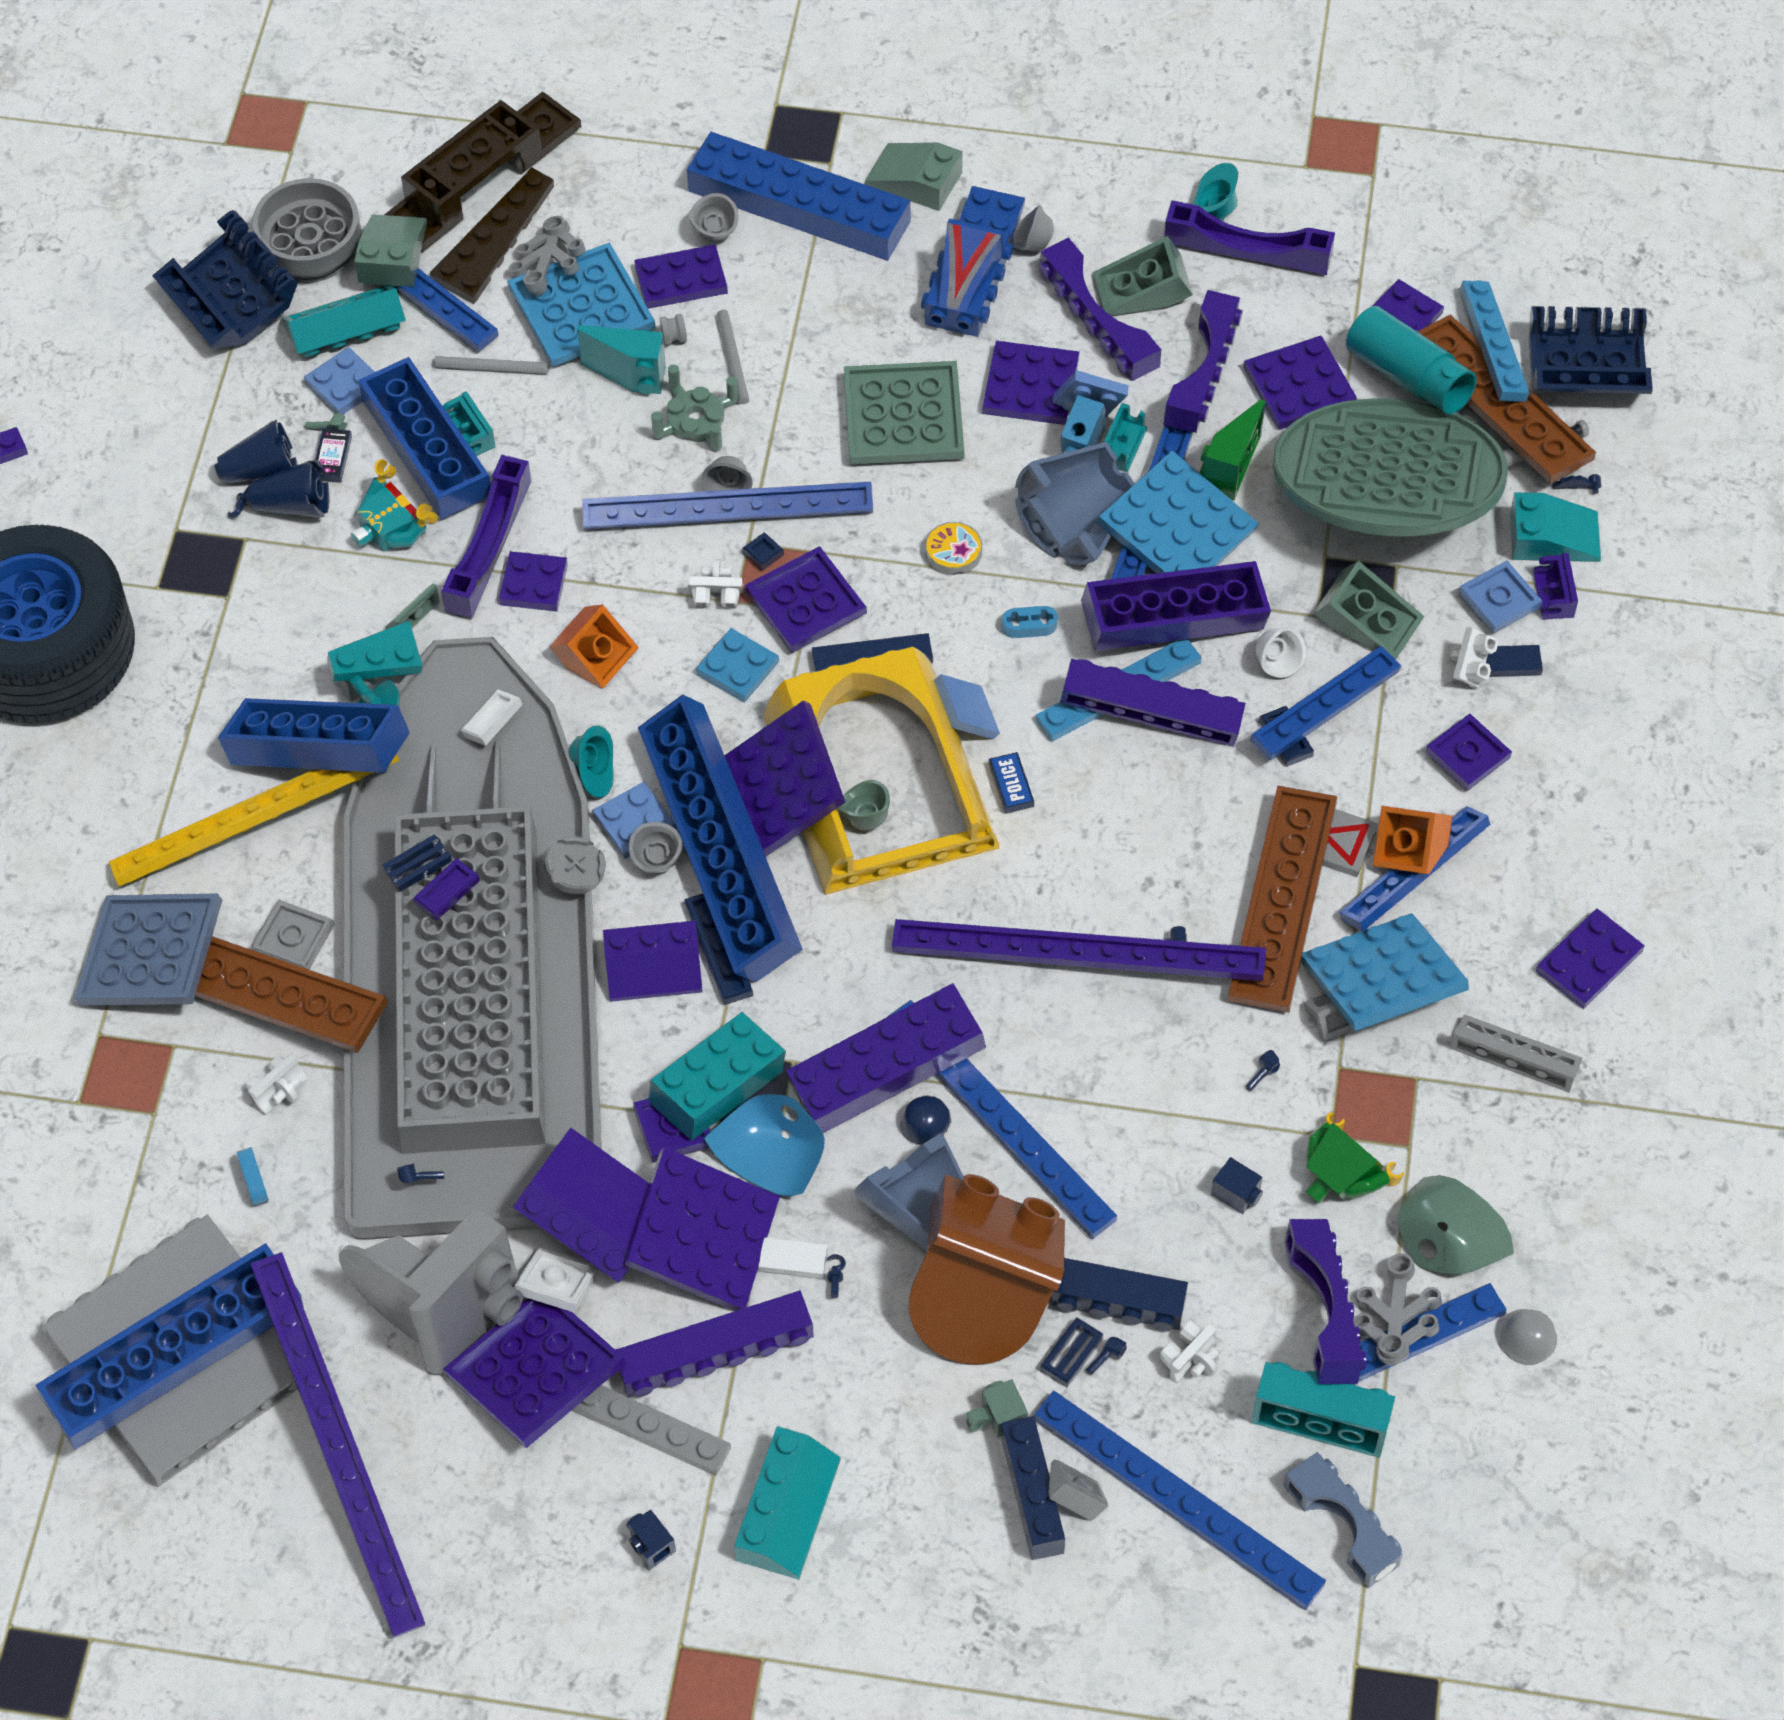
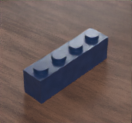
(1121, 1294)
(1031, 1488)

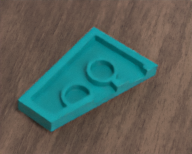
(377, 655)

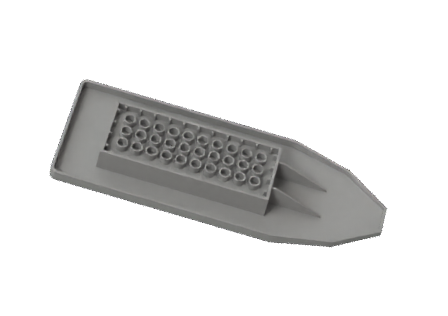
(495, 1000)

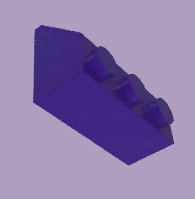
(652, 961)

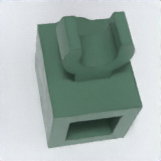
(1000, 1404)

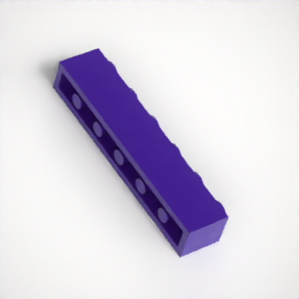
(1152, 702)
(715, 1344)

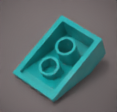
(624, 356)
(1551, 527)

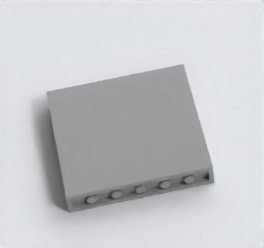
(212, 1403)

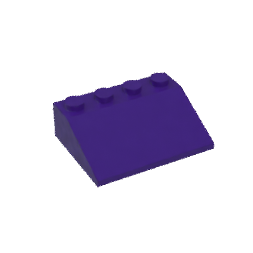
(586, 1202)

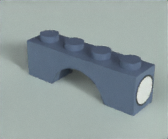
(1317, 1486)

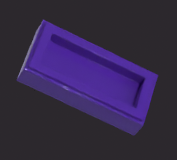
(446, 889)

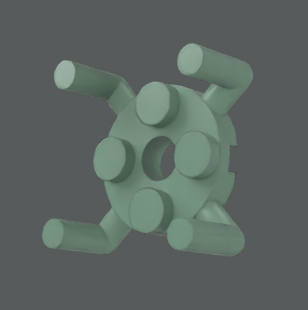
(691, 401)

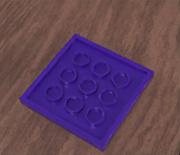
(785, 777)
(701, 1230)
(534, 1369)

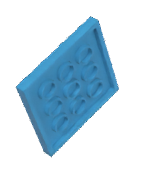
(593, 296)
(1177, 519)
(1384, 972)

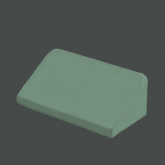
(417, 608)

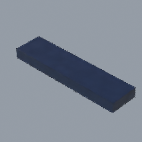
(850, 652)
(729, 985)

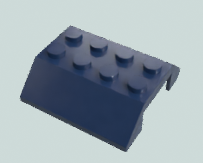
(230, 286)
(1587, 356)

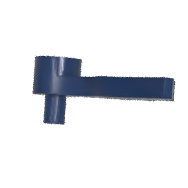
(1574, 482)

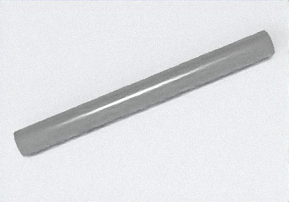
(732, 355)
(491, 364)

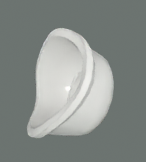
(1281, 651)

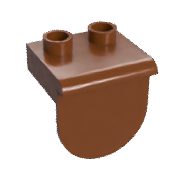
(985, 1271)

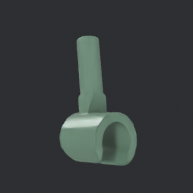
(335, 423)

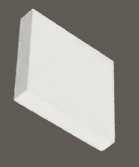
(556, 1279)

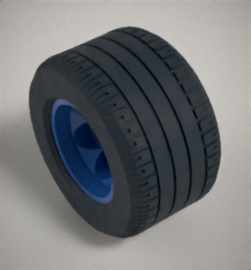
(53, 657)

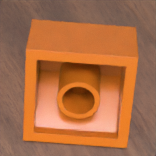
(594, 645)
(1411, 839)

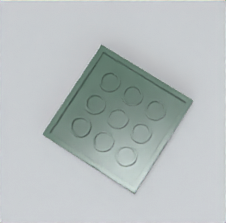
(903, 412)

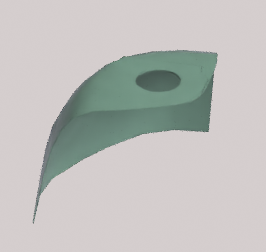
(1474, 1231)

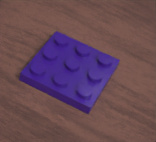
(1298, 380)
(1025, 381)
(805, 599)

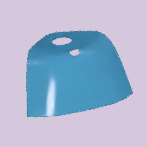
(754, 1148)

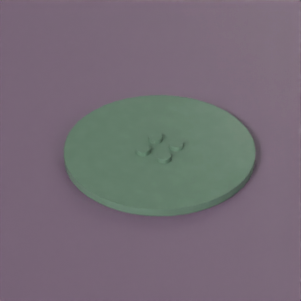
(1390, 467)

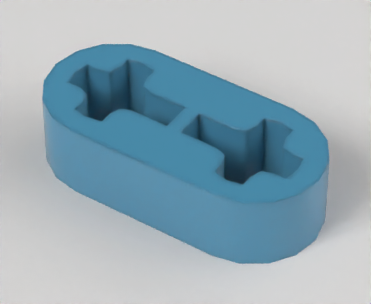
(1029, 621)
(252, 1176)

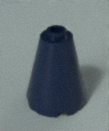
(257, 455)
(292, 491)

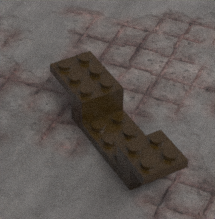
(496, 136)

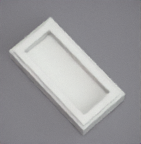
(491, 717)
(793, 1258)

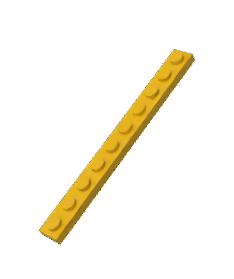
(230, 822)

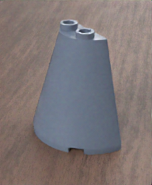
(1066, 496)
(908, 1189)

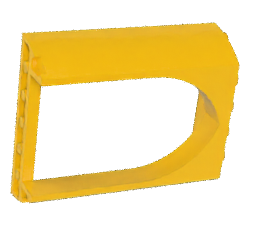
(910, 680)

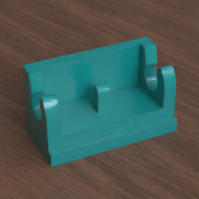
(471, 423)
(1126, 436)

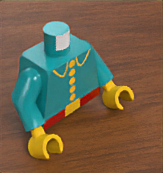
(388, 515)

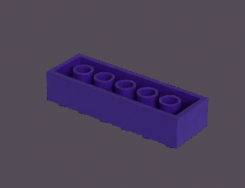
(1175, 605)
(886, 1058)

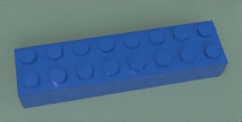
(800, 195)
(158, 1352)

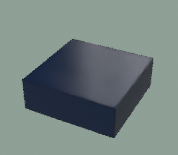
(763, 551)

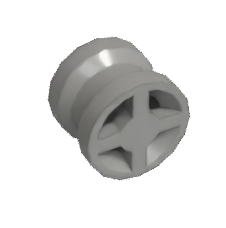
(673, 329)

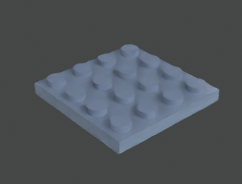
(148, 949)

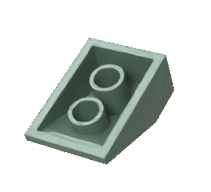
(917, 172)
(390, 250)
(1144, 280)
(1368, 611)

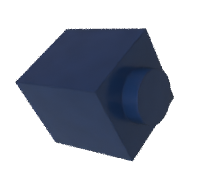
(1237, 1186)

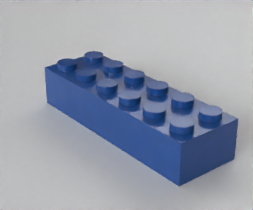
(425, 437)
(314, 735)

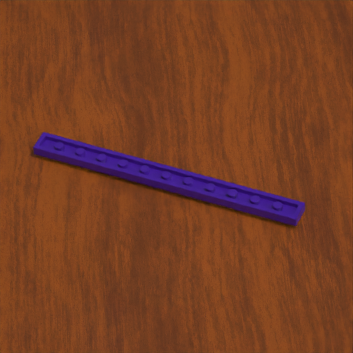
(1079, 949)
(338, 1445)

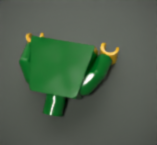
(1343, 1164)

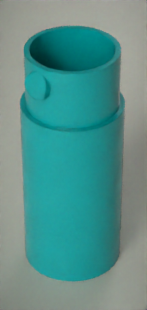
(1410, 360)

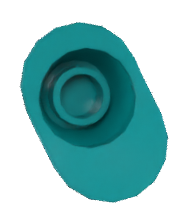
(1217, 190)
(594, 760)

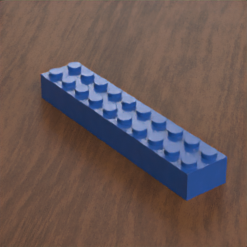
(720, 839)

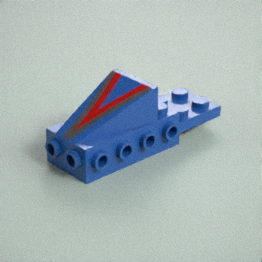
(972, 262)

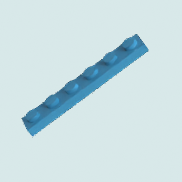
(1494, 341)
(1160, 666)

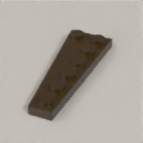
(482, 250)

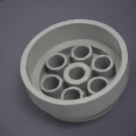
(309, 227)

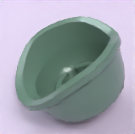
(866, 805)

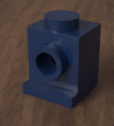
(650, 1538)

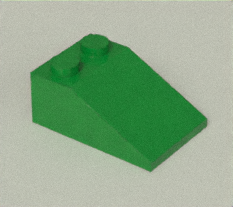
(1232, 450)

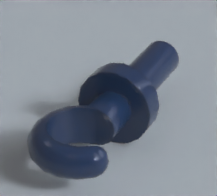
(239, 504)
(835, 1276)

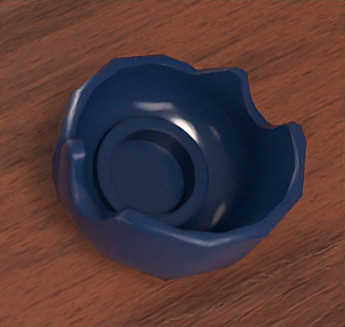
(925, 1119)

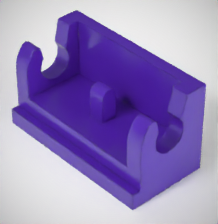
(1556, 587)

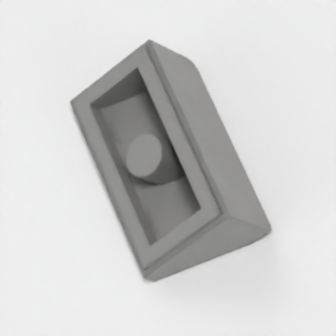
(1076, 1491)

